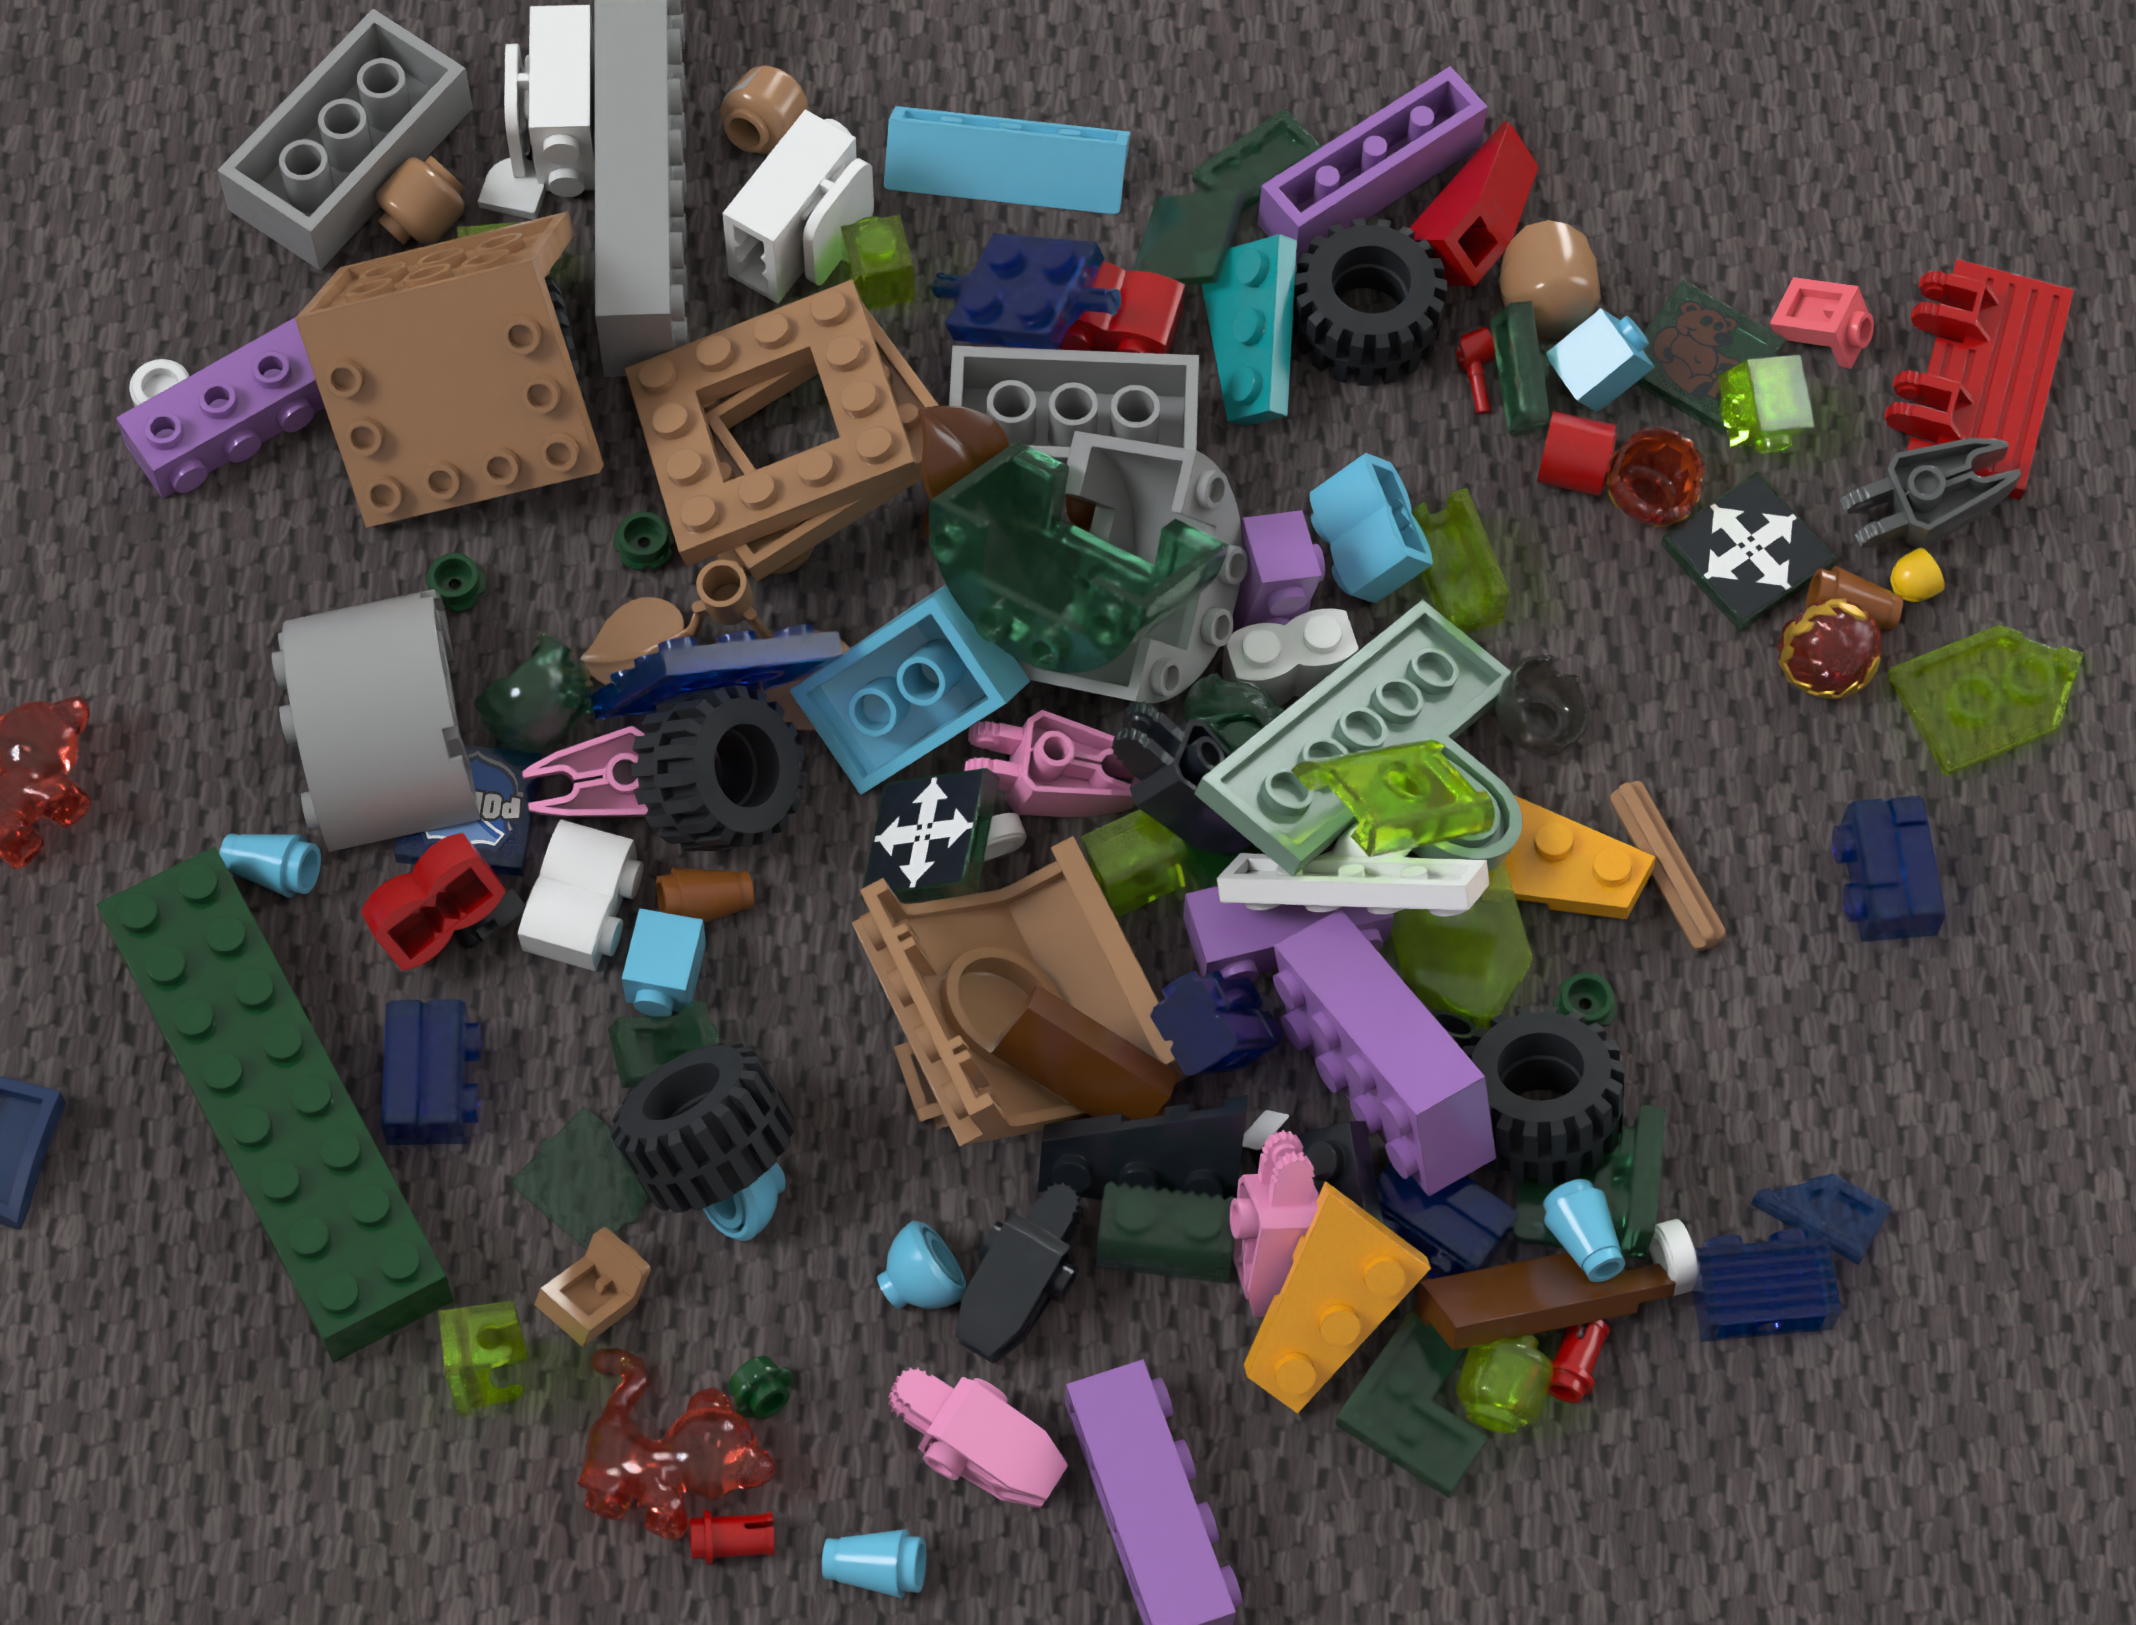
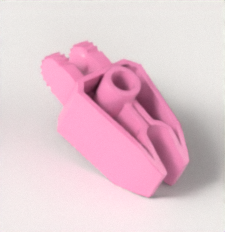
(603, 758)
(1054, 767)
(1270, 1217)
(978, 1437)

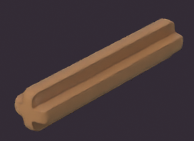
(1671, 870)

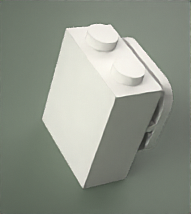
(554, 100)
(795, 206)

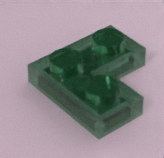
(1397, 1412)

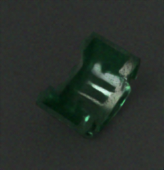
(1046, 584)

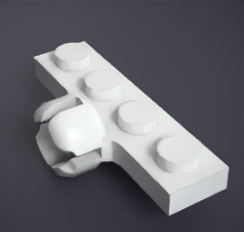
(1355, 880)

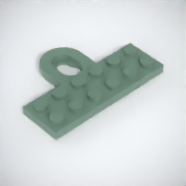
(1400, 688)

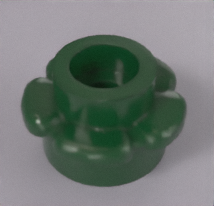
(640, 527)
(458, 568)
(1592, 989)
(760, 1388)

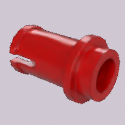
(1576, 1361)
(731, 1536)

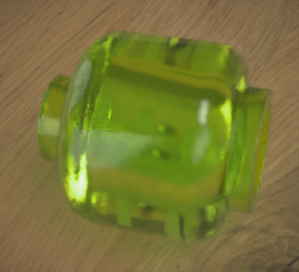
(1505, 1383)

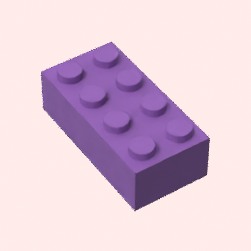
(1384, 1053)

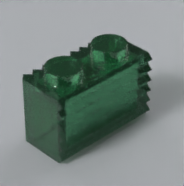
(1165, 1233)

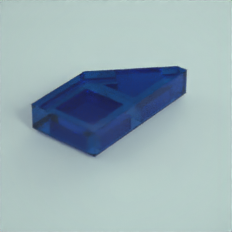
(1830, 1209)

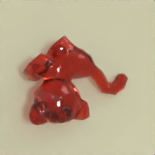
(35, 756)
(702, 1453)

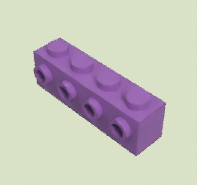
(1375, 161)
(223, 411)
(1148, 1498)

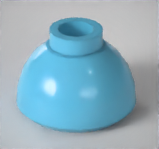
(751, 1208)
(921, 1270)

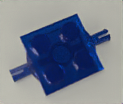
(1026, 292)

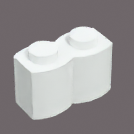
(1290, 656)
(579, 896)

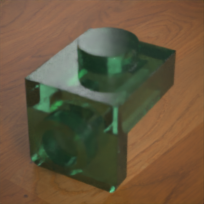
(650, 1042)

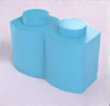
(1369, 529)

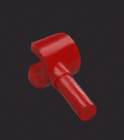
(1474, 351)

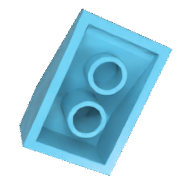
(907, 689)

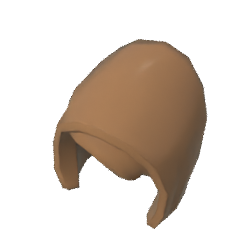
(1555, 272)

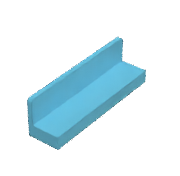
(1005, 160)

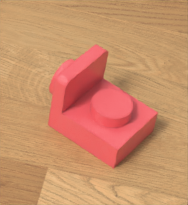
(1825, 316)

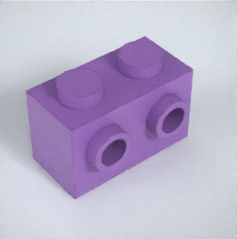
(1280, 569)

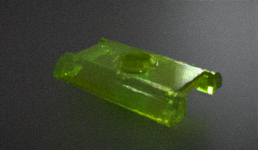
(1401, 795)

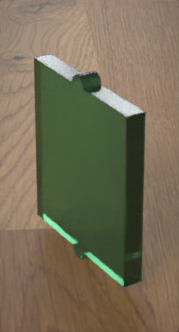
(1190, 235)
(582, 1180)

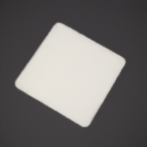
(1262, 1127)

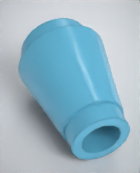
(273, 861)
(1584, 1227)
(877, 1562)

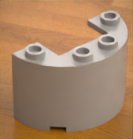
(1135, 495)
(375, 720)

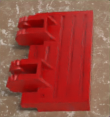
(1998, 374)

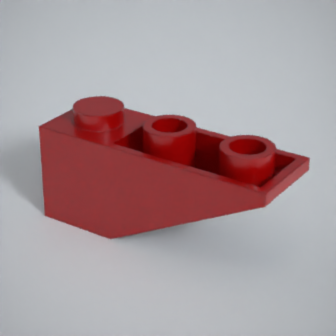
(1479, 208)

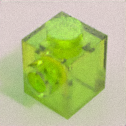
(878, 261)
(1765, 403)
(1135, 860)

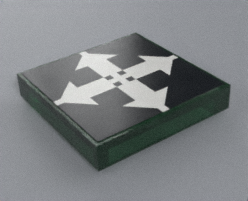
(1748, 551)
(933, 834)

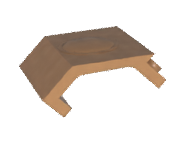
(971, 961)

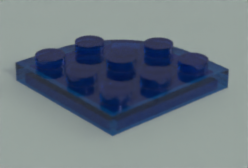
(735, 660)

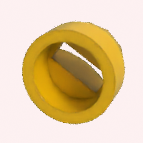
(1917, 576)

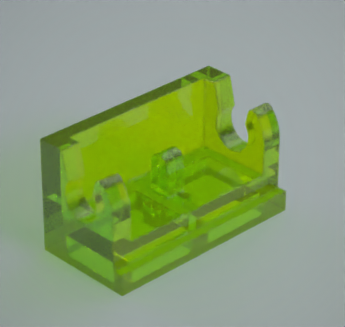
(1465, 574)
(473, 1345)

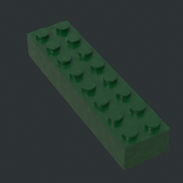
(275, 1104)

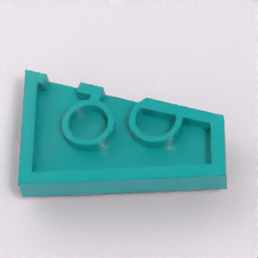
(1253, 328)

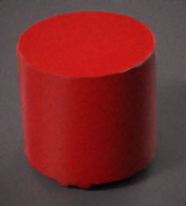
(1577, 454)

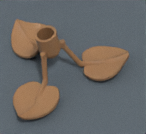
(724, 596)

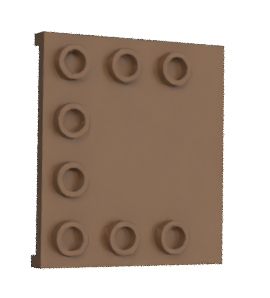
(450, 372)

